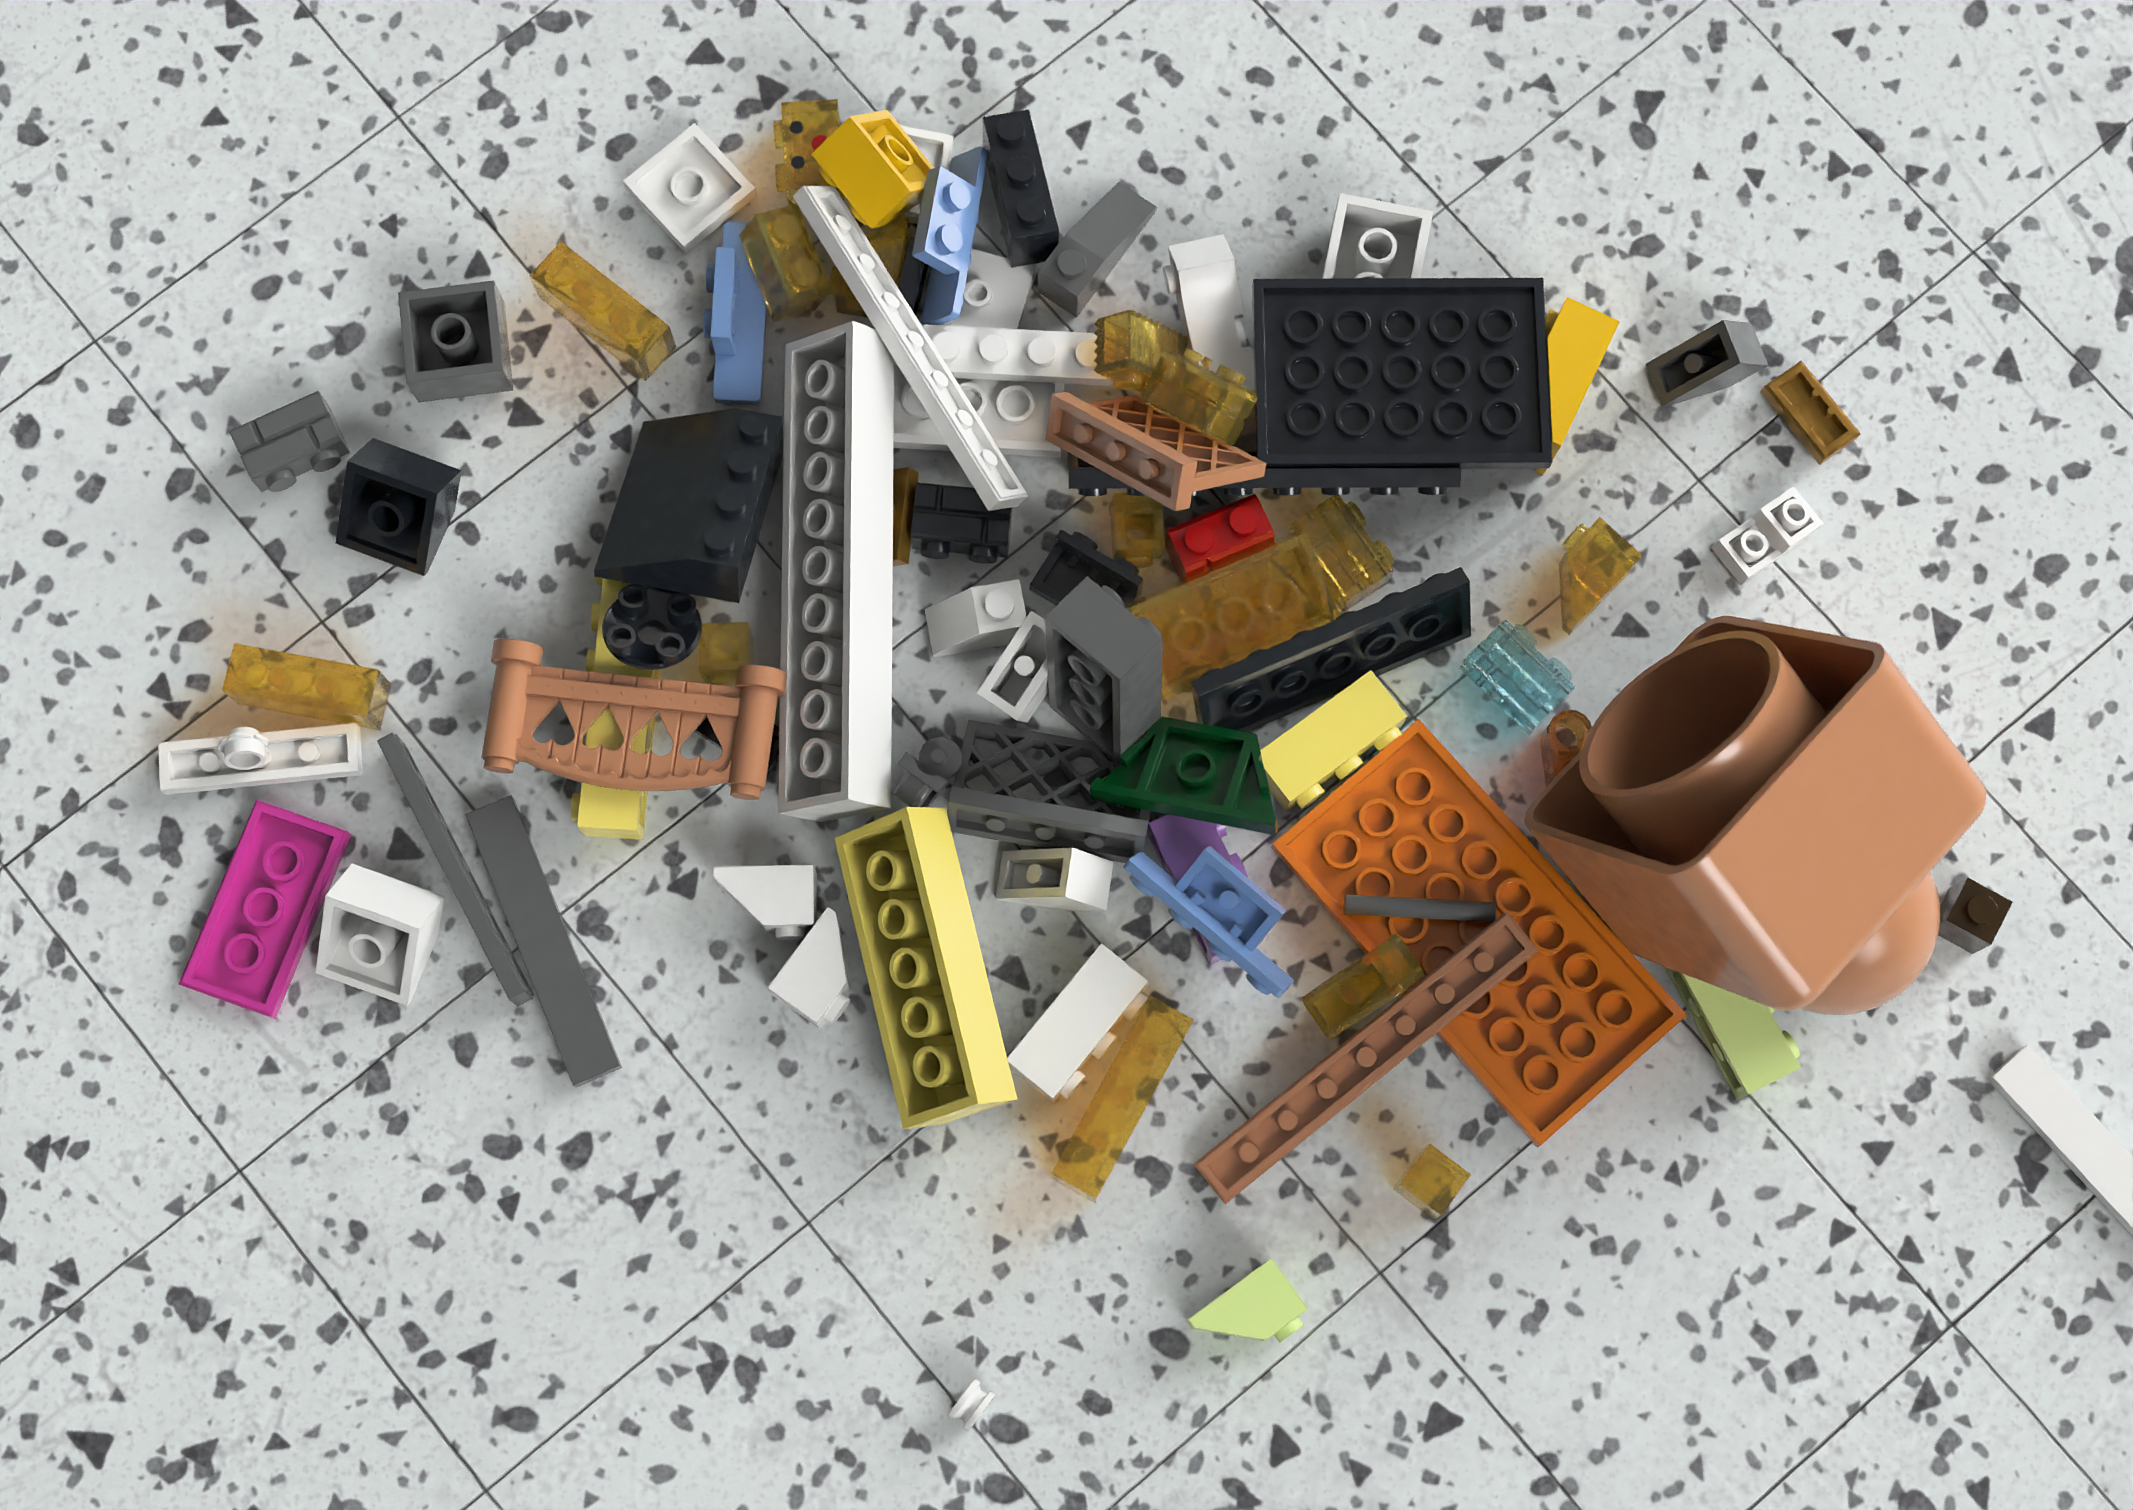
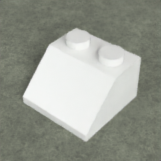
(378, 933)

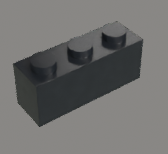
(1020, 187)

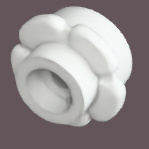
(244, 748)

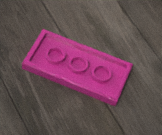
(265, 909)

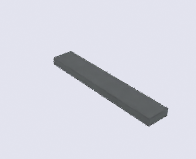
(456, 869)
(543, 941)

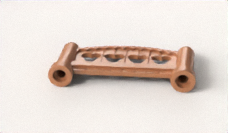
(528, 692)

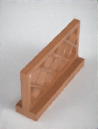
(1146, 448)

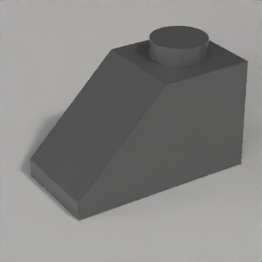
(1707, 362)

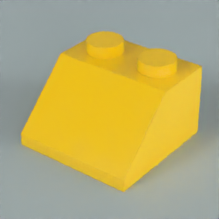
(874, 167)

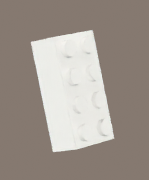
(1376, 240)

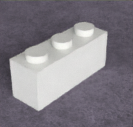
(1079, 1025)

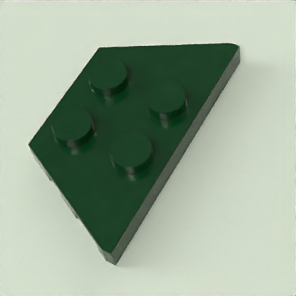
(1193, 775)

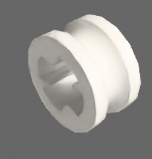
(971, 1405)

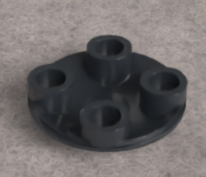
(651, 627)

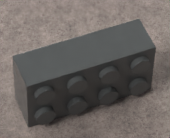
(1103, 668)

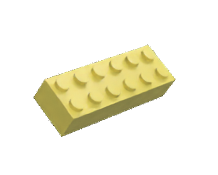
(924, 967)

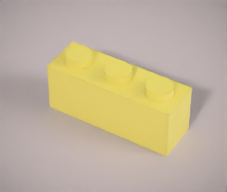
(1331, 742)

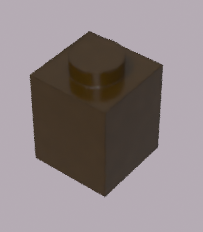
(1972, 915)

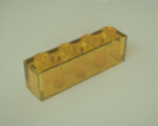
(1122, 1099)

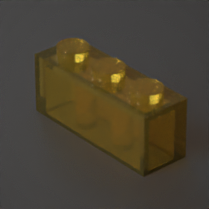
(603, 311)
(306, 686)

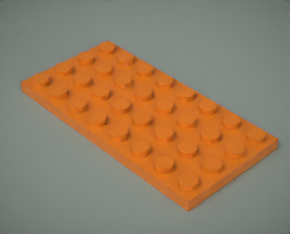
(1428, 831)

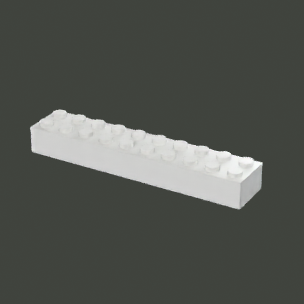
(837, 575)

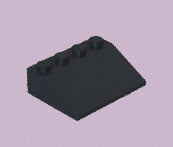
(694, 503)

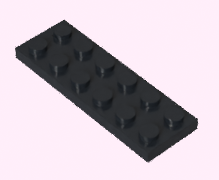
(1336, 654)

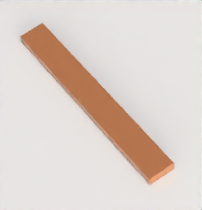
(1365, 1057)

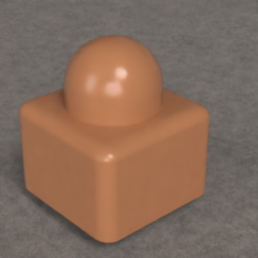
(1766, 816)

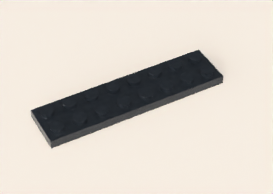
(1291, 480)

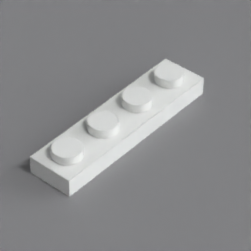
(1017, 354)
(290, 757)

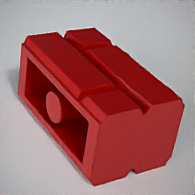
(1218, 536)

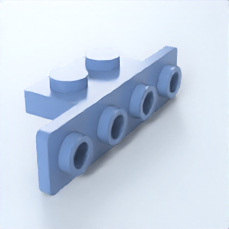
(947, 232)
(735, 322)
(1222, 908)

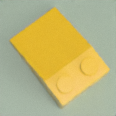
(1575, 349)

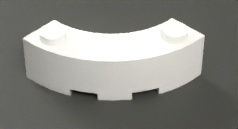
(1208, 303)

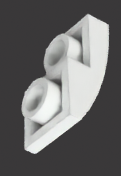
(1767, 535)

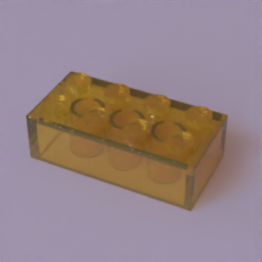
(1237, 609)

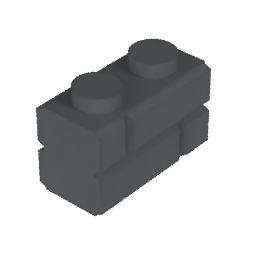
(290, 443)

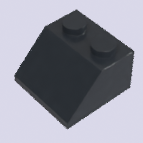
(396, 505)

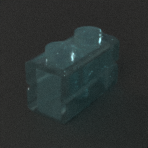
(1518, 675)

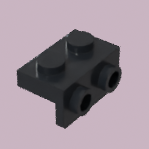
(1075, 559)

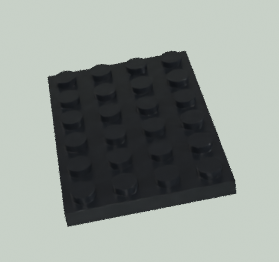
(1401, 373)

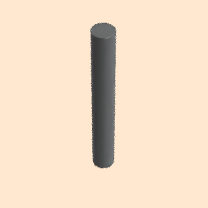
(1419, 908)

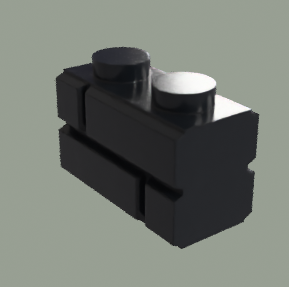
(958, 522)

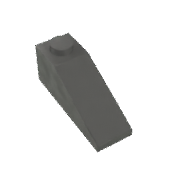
(1093, 248)

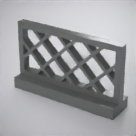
(1047, 820)

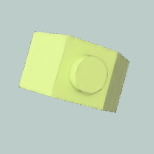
(1254, 1307)

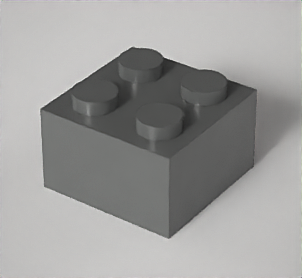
(455, 341)

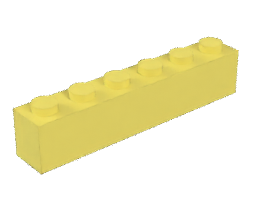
(602, 809)

